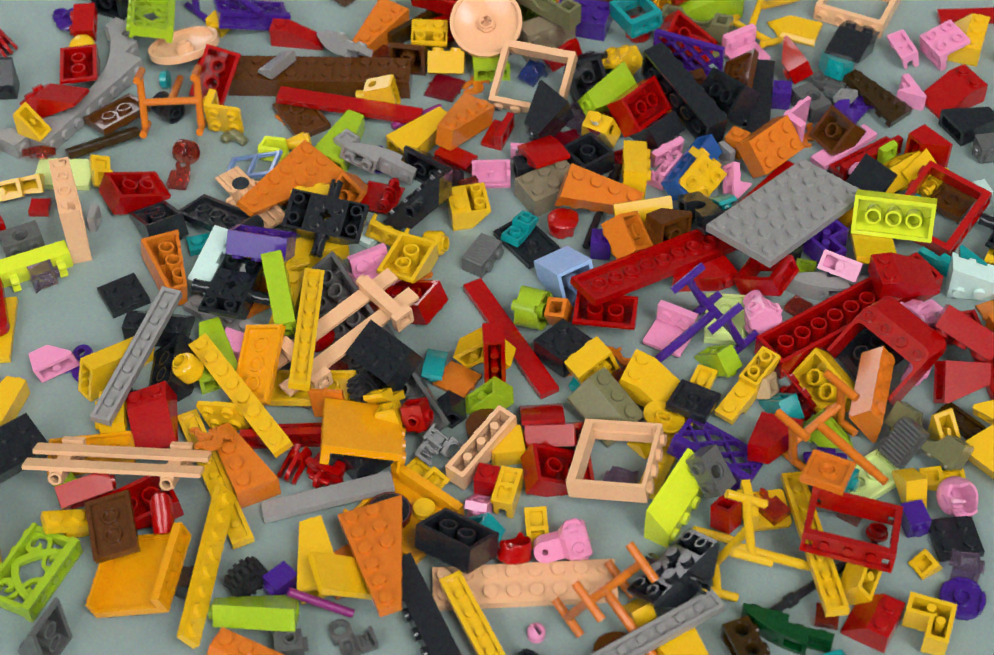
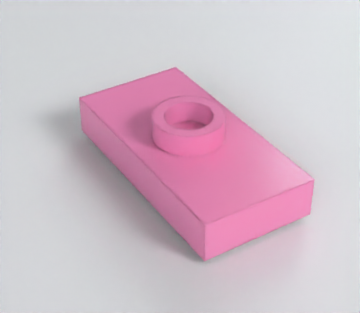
(659, 155)

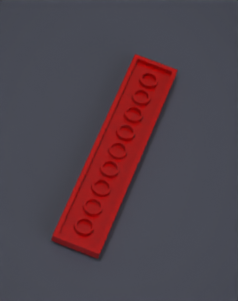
(648, 266)

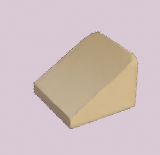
(768, 387)

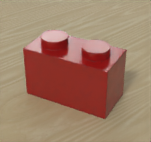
(84, 20)

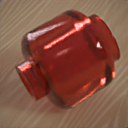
(186, 151)

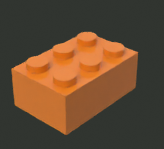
(770, 146)

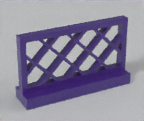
(246, 19)
(689, 42)
(680, 444)

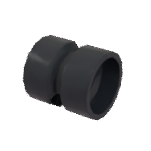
(170, 113)

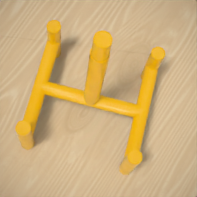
(765, 41)
(747, 551)

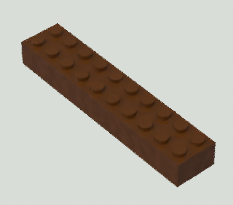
(320, 74)

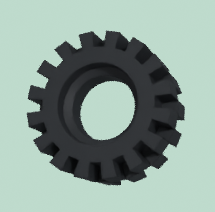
(361, 385)
(245, 577)

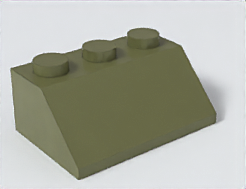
(604, 399)

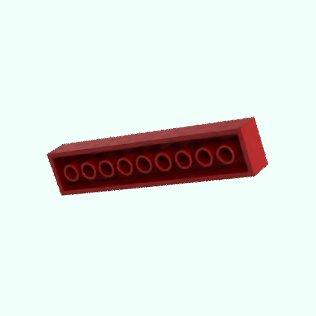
(823, 323)

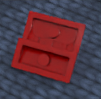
(543, 152)
(542, 414)

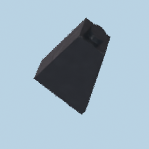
(965, 123)

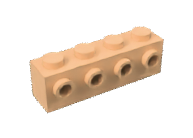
(478, 448)

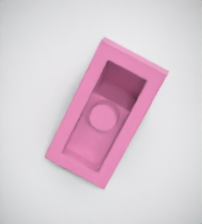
(911, 93)
(732, 181)
(840, 266)
(478, 504)

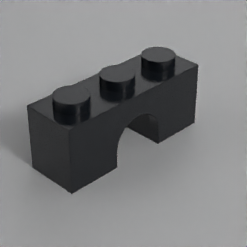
(702, 209)

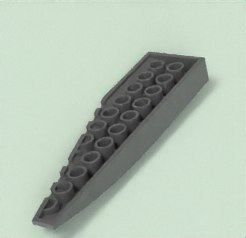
(339, 285)

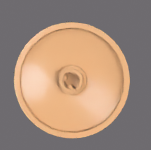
(484, 25)
(186, 46)

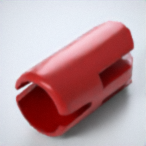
(4, 42)
(295, 460)
(161, 513)

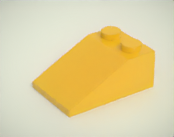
(410, 257)
(647, 379)

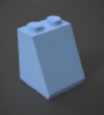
(557, 269)

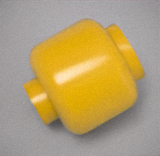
(440, 237)
(187, 368)

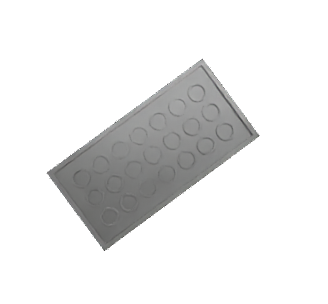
(784, 213)

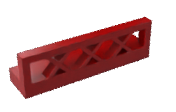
(871, 149)
(303, 433)

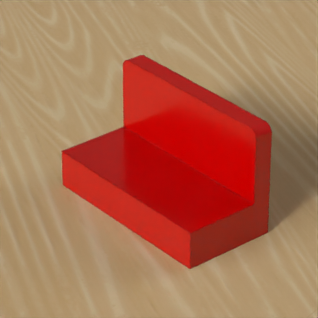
(570, 45)
(499, 132)
(457, 157)

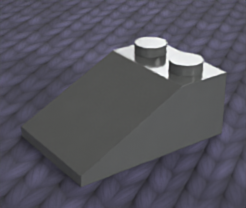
(49, 634)

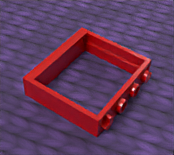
(983, 200)
(846, 548)

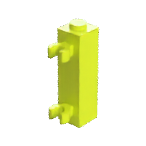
(14, 268)

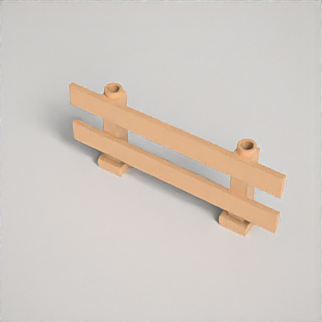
(393, 309)
(74, 452)

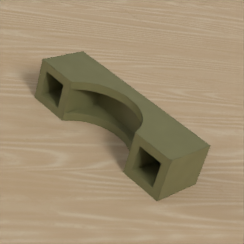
(565, 14)
(716, 27)
(950, 450)

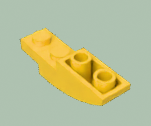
(746, 389)
(68, 522)

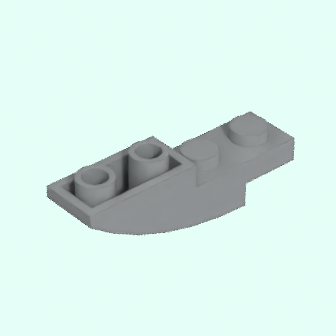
(343, 46)
(374, 157)
(819, 286)

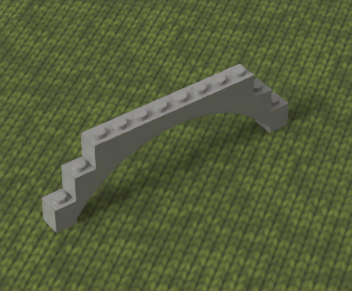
(115, 78)

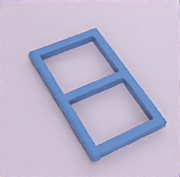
(255, 157)

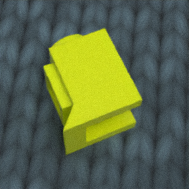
(271, 144)

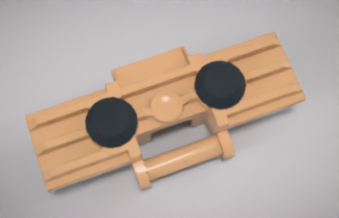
(237, 185)

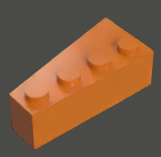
(381, 20)
(464, 121)
(593, 191)
(165, 261)
(246, 471)

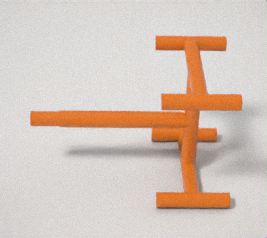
(171, 100)
(837, 411)
(619, 579)

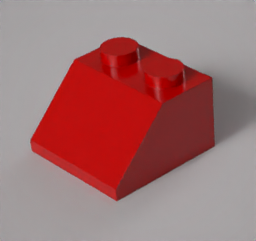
(874, 621)

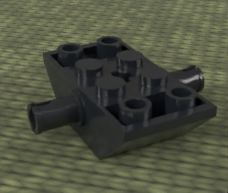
(422, 200)
(307, 214)
(232, 288)
(681, 571)

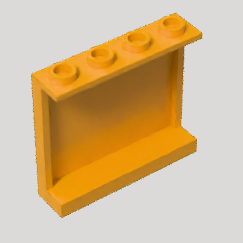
(355, 431)
(413, 488)
(141, 580)

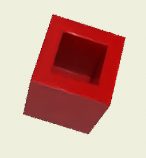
(485, 479)
(725, 514)

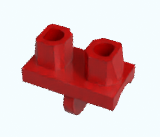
(323, 473)

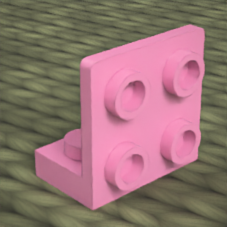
(742, 41)
(941, 42)
(798, 115)
(368, 261)
(669, 324)

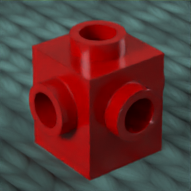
(416, 414)

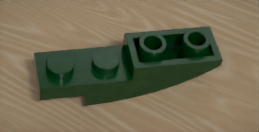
(796, 638)

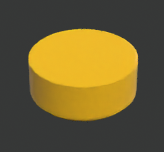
(423, 508)

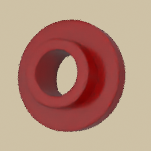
(877, 532)

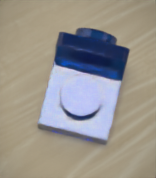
(532, 72)

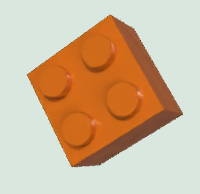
(626, 234)

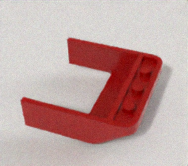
(901, 332)

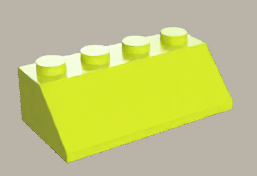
(893, 215)
(673, 504)

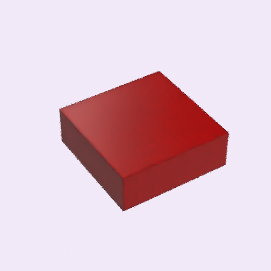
(39, 207)

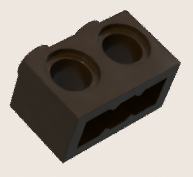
(743, 644)

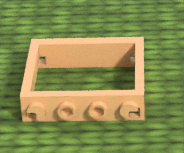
(837, 16)
(536, 51)
(70, 210)
(616, 431)

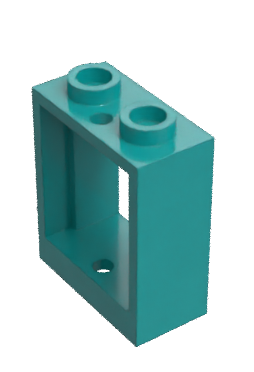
(634, 27)

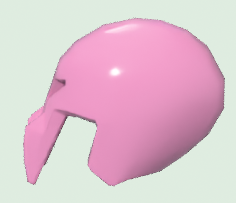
(957, 496)

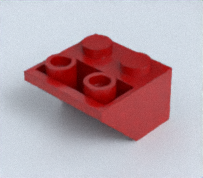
(924, 138)

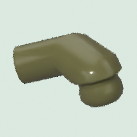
(234, 135)

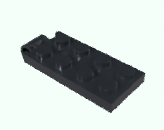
(209, 211)

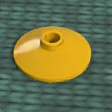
(656, 413)

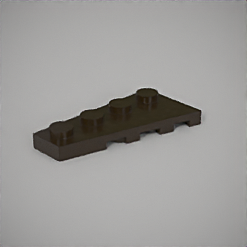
(883, 101)

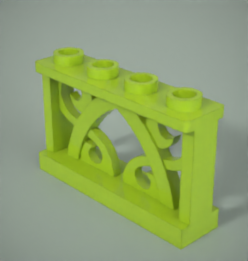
(158, 28)
(25, 553)

